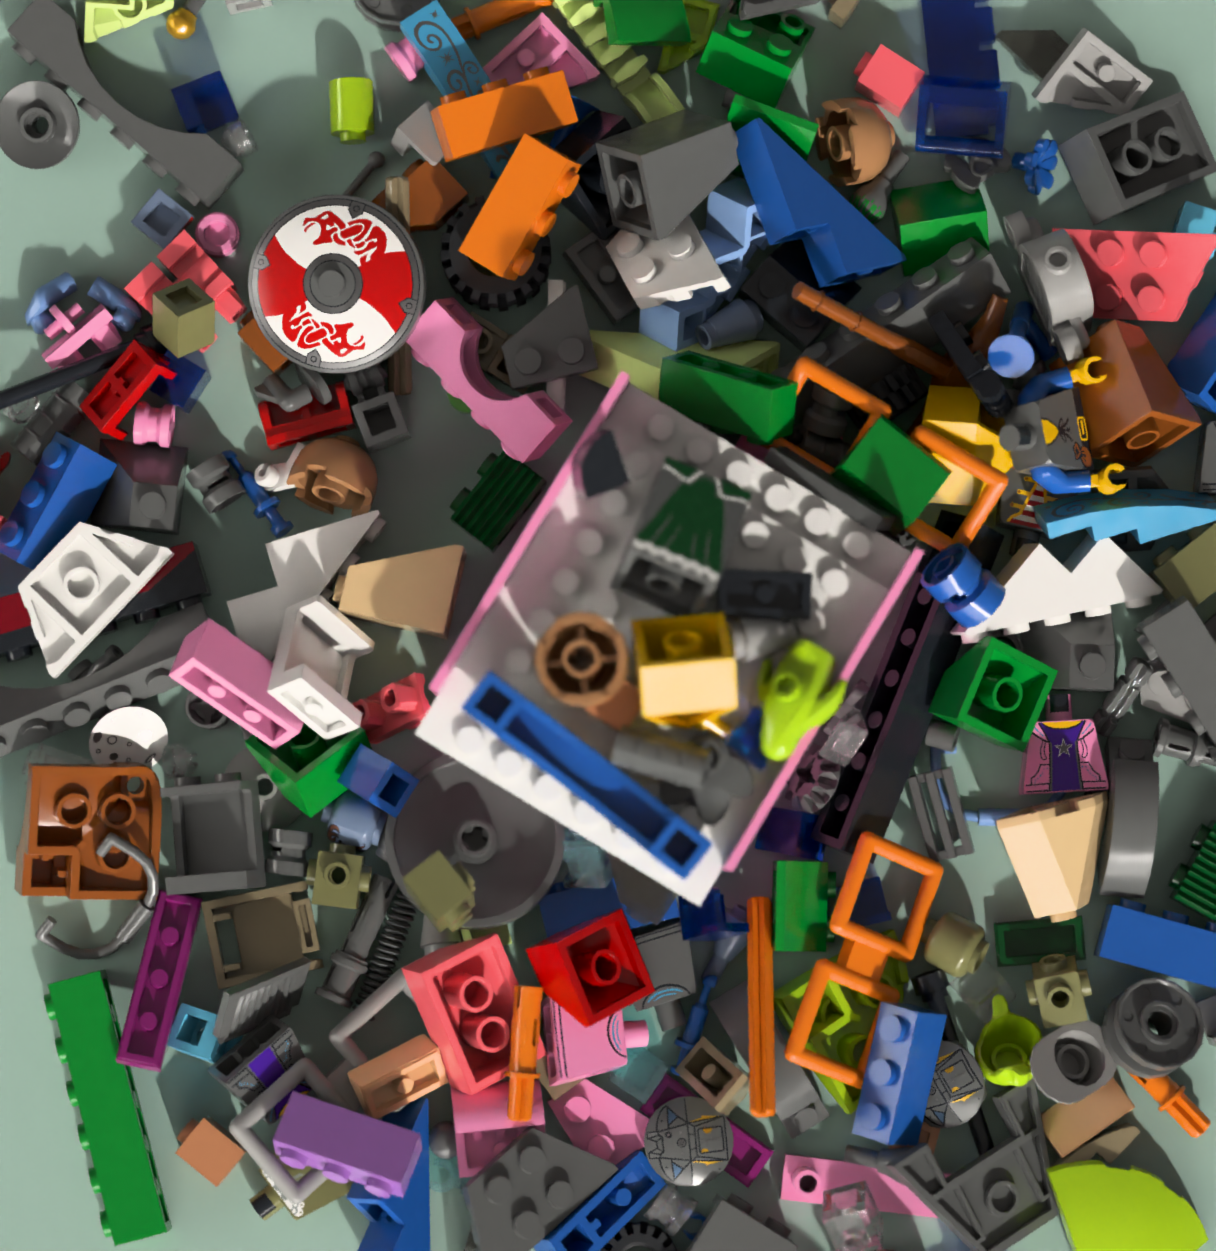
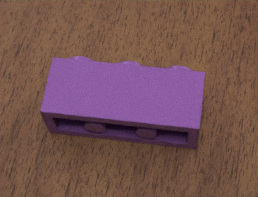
(347, 1145)

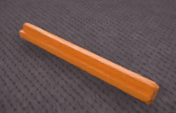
(761, 1007)

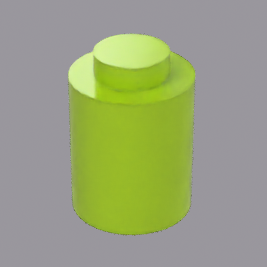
(351, 109)

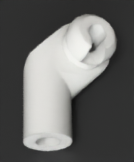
(274, 476)

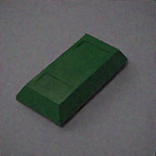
(1031, 940)

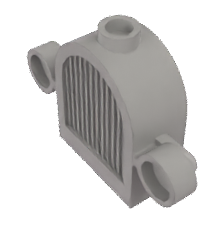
(1054, 284)

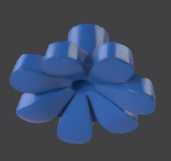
(1037, 165)

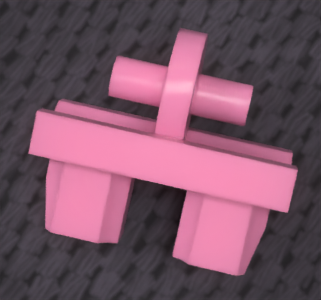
(95, 325)

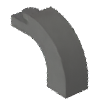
(1131, 818)
(795, 1097)

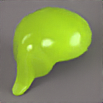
(1006, 1046)

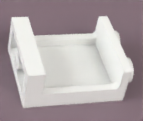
(317, 666)

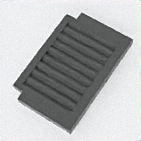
(255, 999)

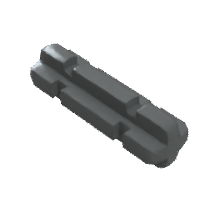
(1123, 695)

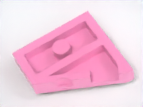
(537, 47)
(600, 1122)

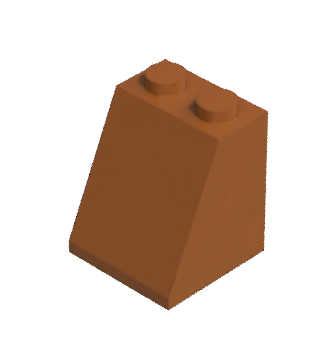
(1139, 401)

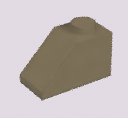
(714, 1076)

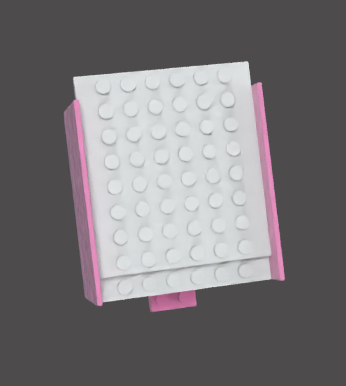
(567, 568)

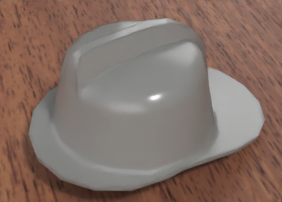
(1072, 1062)

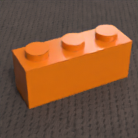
(503, 113)
(521, 208)

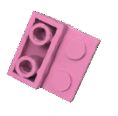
(483, 1124)

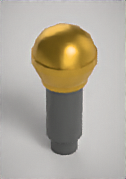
(182, 22)

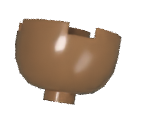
(854, 140)
(335, 474)
(582, 659)

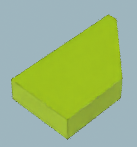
(701, 21)

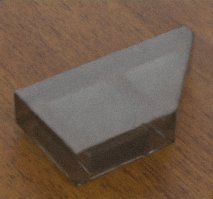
(1033, 49)

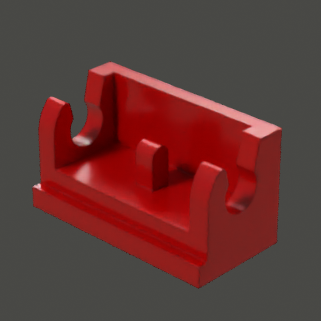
(124, 387)
(307, 422)

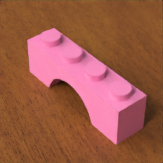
(449, 345)

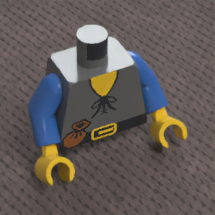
(1051, 435)

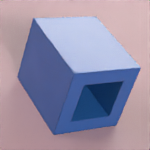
(378, 780)

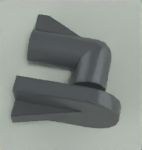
(278, 392)

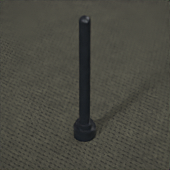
(76, 370)
(932, 988)

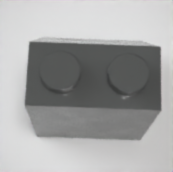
(665, 170)

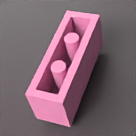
(234, 682)

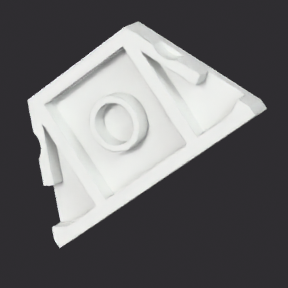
(665, 267)
(84, 588)

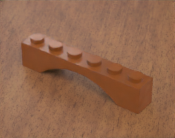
(433, 200)

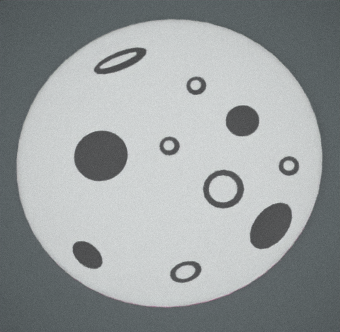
(128, 736)

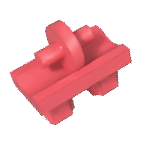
(394, 708)

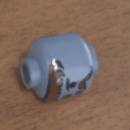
(354, 821)

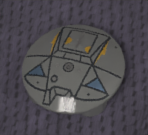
(956, 1087)
(688, 1141)

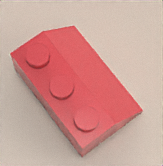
(468, 1009)

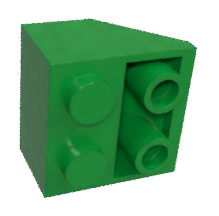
(755, 53)

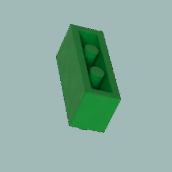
(728, 396)

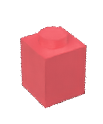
(887, 79)

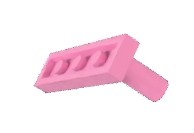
(807, 1177)

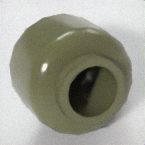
(954, 944)

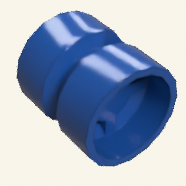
(966, 589)

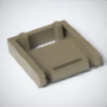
(268, 931)

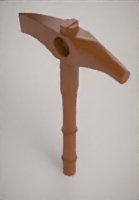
(940, 367)

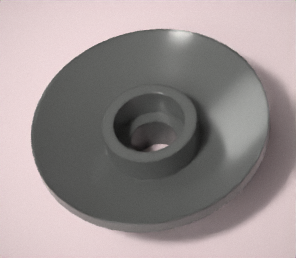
(18, 119)

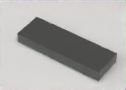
(830, 489)

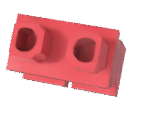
(184, 261)

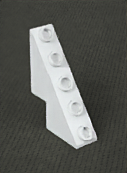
(303, 568)
(1050, 591)

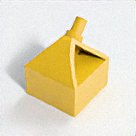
(964, 421)
(685, 671)

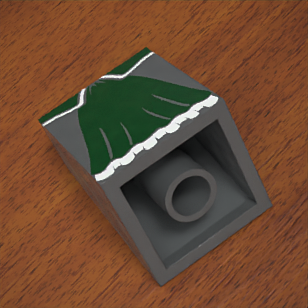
(681, 539)

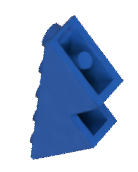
(802, 205)
(399, 1221)

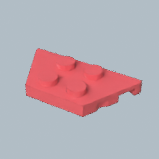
(1141, 271)

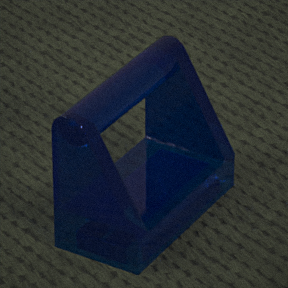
(965, 93)

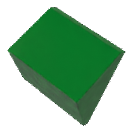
(933, 220)
(892, 472)

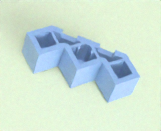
(732, 237)

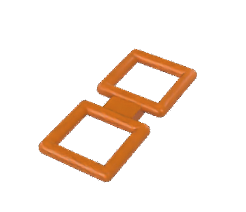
(925, 437)
(862, 953)

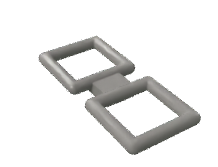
(331, 1088)

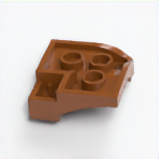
(69, 817)

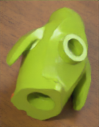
(796, 697)

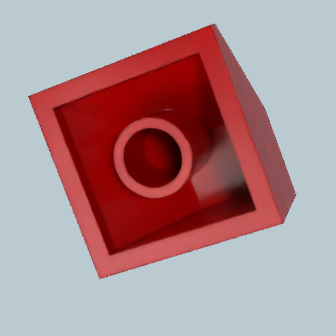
(592, 968)

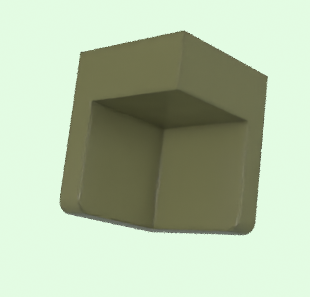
(183, 318)

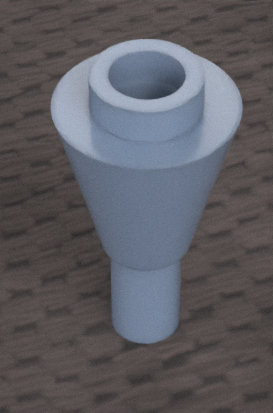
(729, 948)

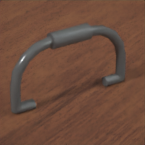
(131, 924)

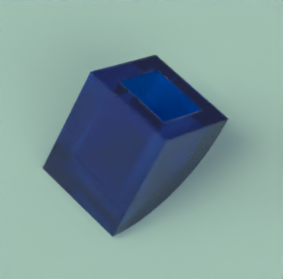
(789, 834)

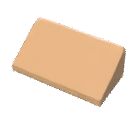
(398, 1076)
(1076, 1123)

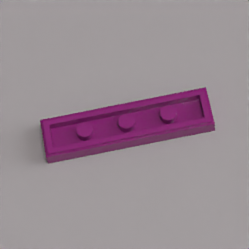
(159, 981)

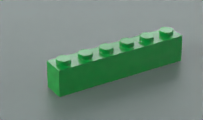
(108, 1107)

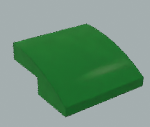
(645, 22)

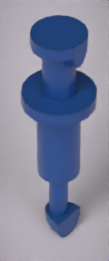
(265, 504)
(695, 1022)

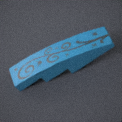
(451, 65)
(1143, 512)

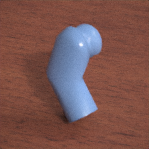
(112, 297)
(44, 298)

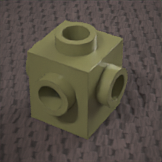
(329, 892)
(1059, 990)

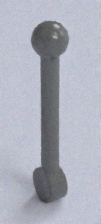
(375, 160)

